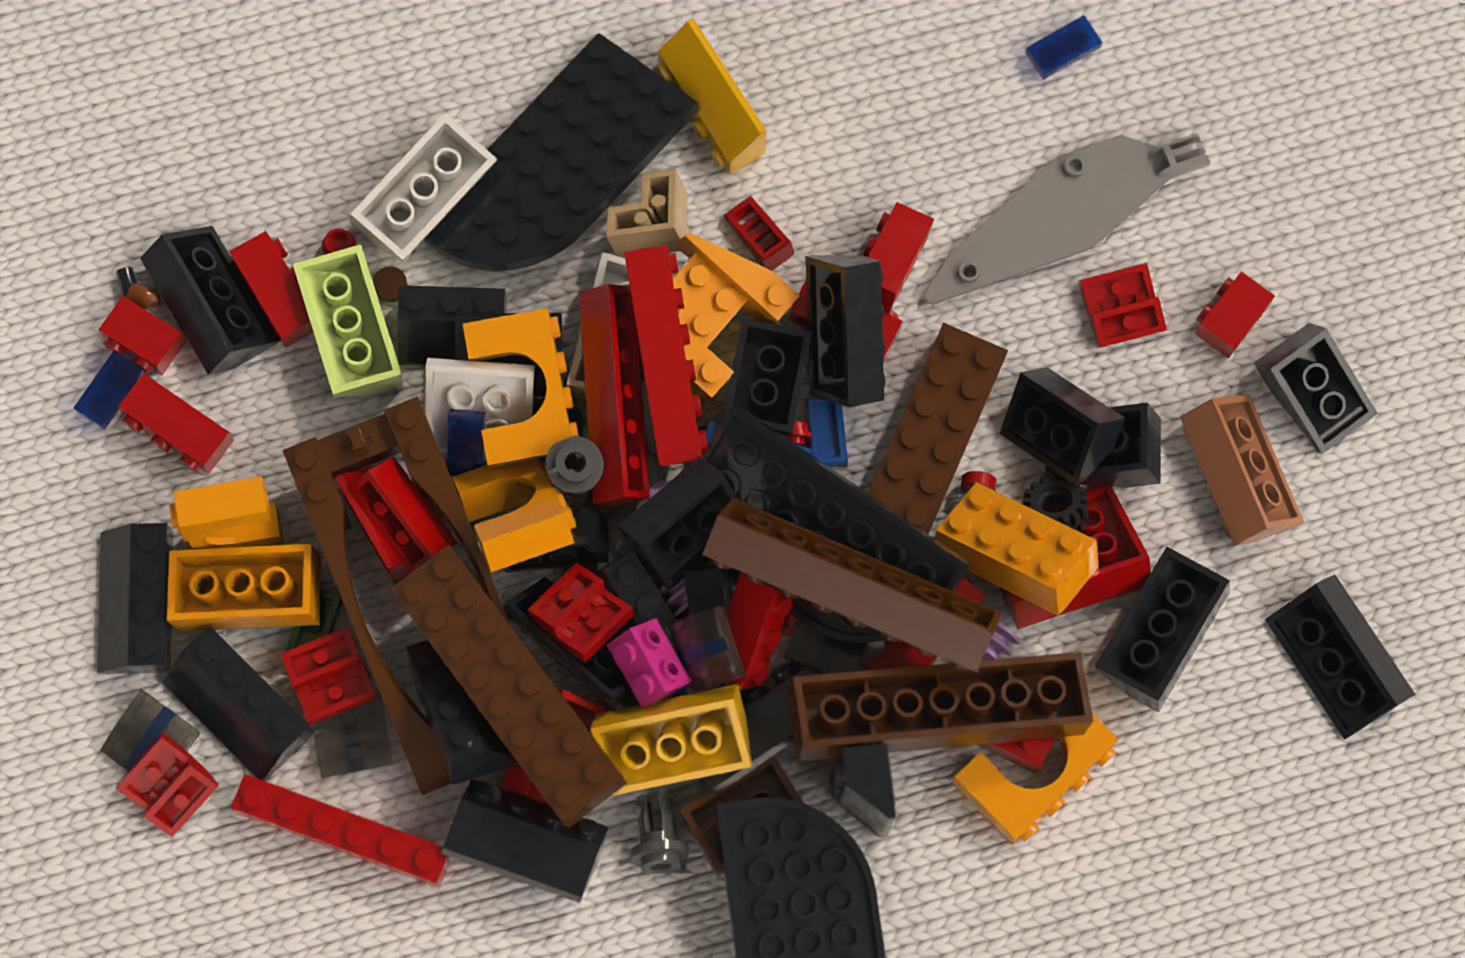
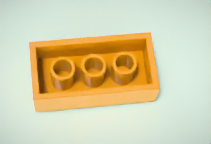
(1019, 548)
(244, 587)

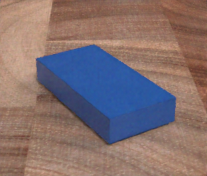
(827, 431)

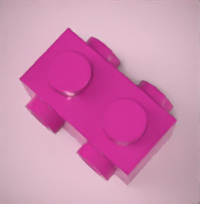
(649, 663)

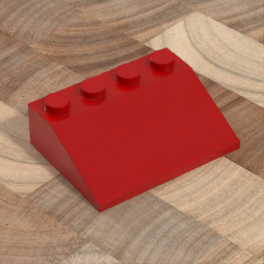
(1121, 559)

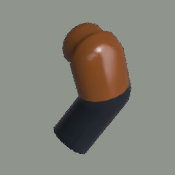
(136, 293)

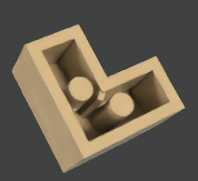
(654, 221)

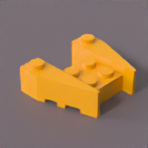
(713, 291)

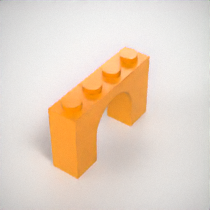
(530, 337)
(227, 515)
(530, 531)
(1017, 809)

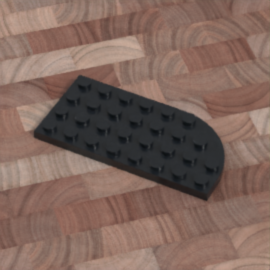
(564, 161)
(801, 489)
(796, 883)

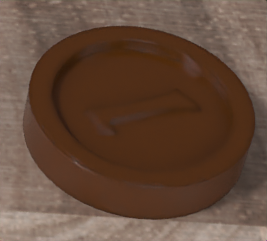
(387, 283)

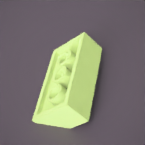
(348, 323)

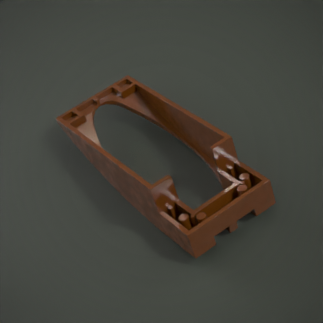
(314, 468)

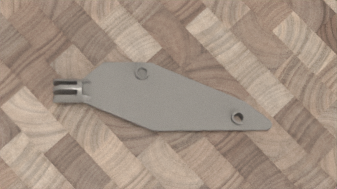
(1065, 210)

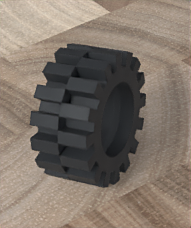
(1059, 492)

